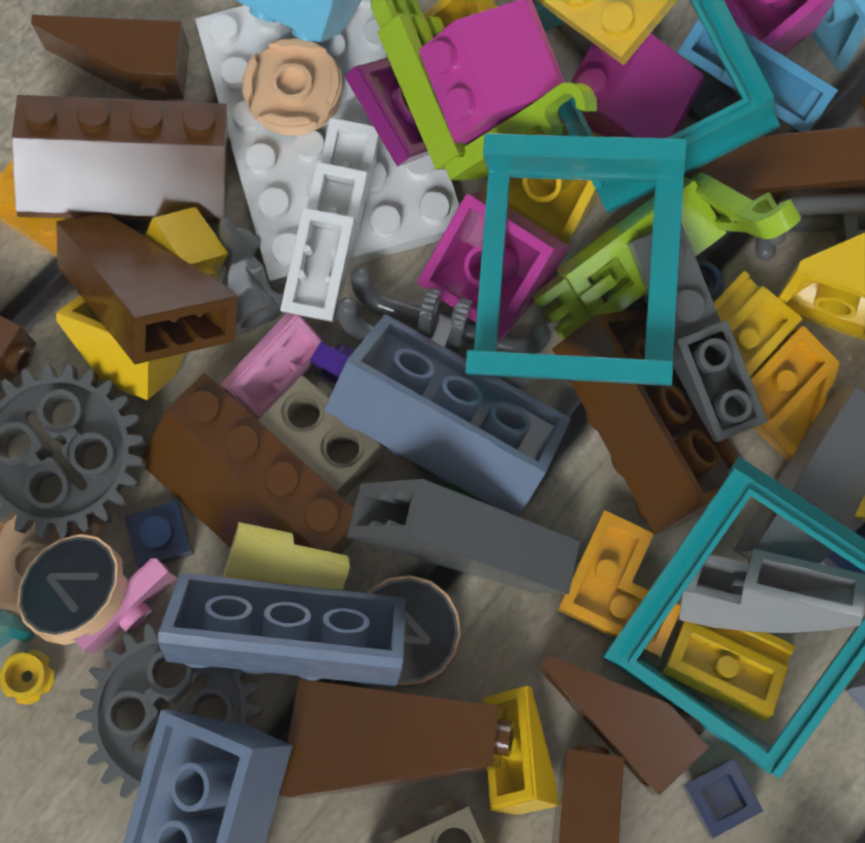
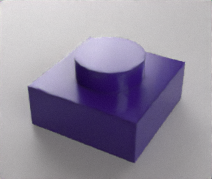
(329, 361)

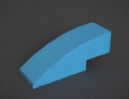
(797, 92)

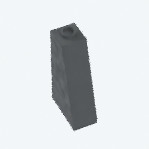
(824, 472)
(463, 535)

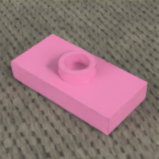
(273, 365)
(134, 610)

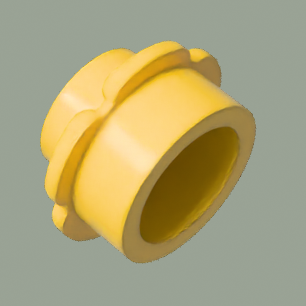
(12, 676)

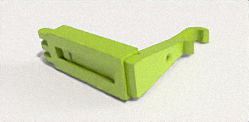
(402, 35)
(706, 215)

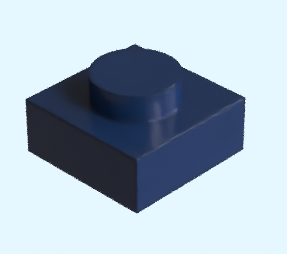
(159, 534)
(722, 798)

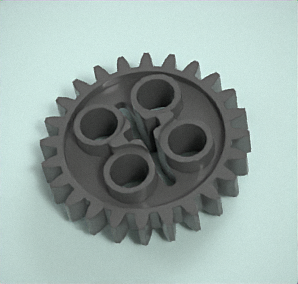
(94, 422)
(135, 677)

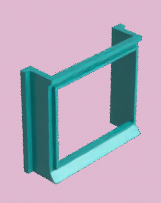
(711, 136)
(582, 159)
(626, 649)

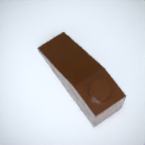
(131, 54)
(642, 729)

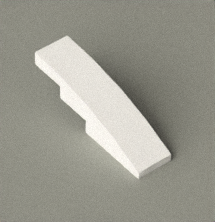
(331, 221)

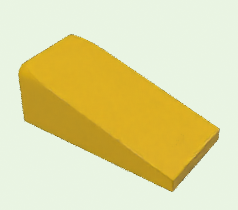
(525, 777)

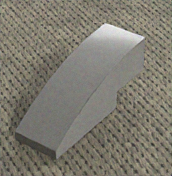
(773, 595)

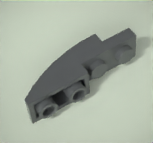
(705, 349)

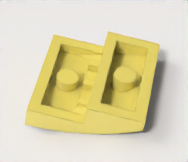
(273, 558)

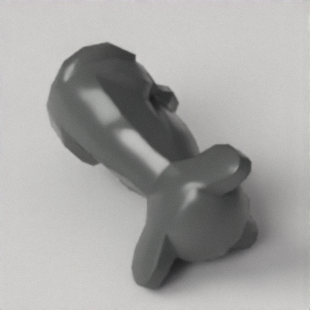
(247, 278)

